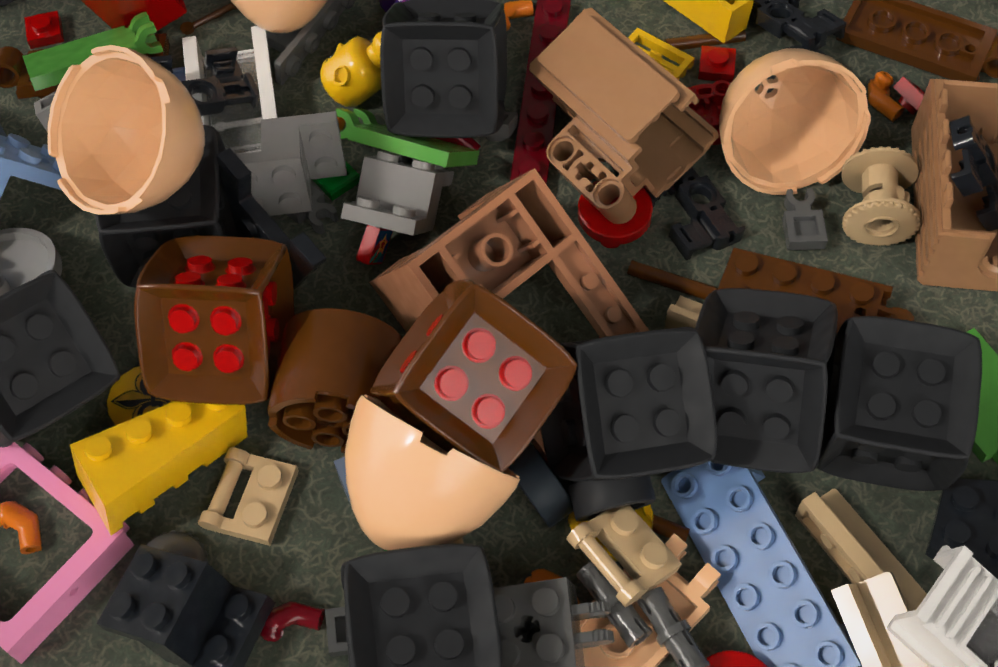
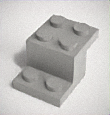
(290, 156)
(398, 193)

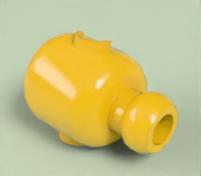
(353, 71)

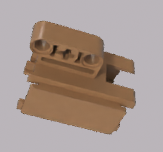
(620, 114)

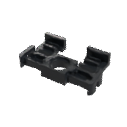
(808, 31)
(224, 86)
(977, 169)
(707, 221)

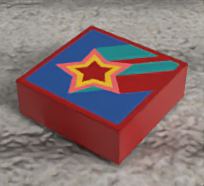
(374, 245)

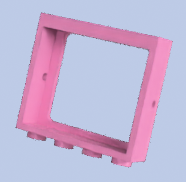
(78, 575)

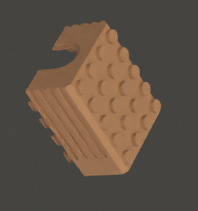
(951, 240)

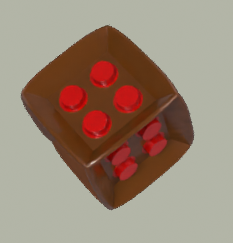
(213, 318)
(475, 375)

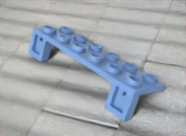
(759, 568)

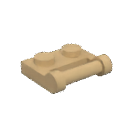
(261, 501)
(632, 546)

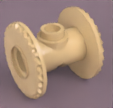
(885, 211)

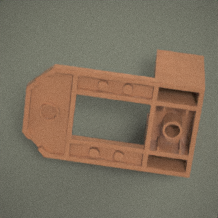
(500, 247)

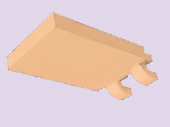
(683, 596)

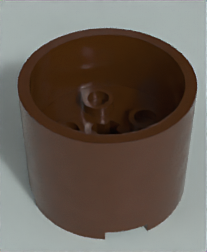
(323, 370)

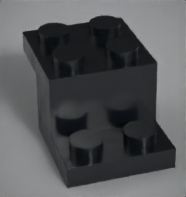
(185, 611)

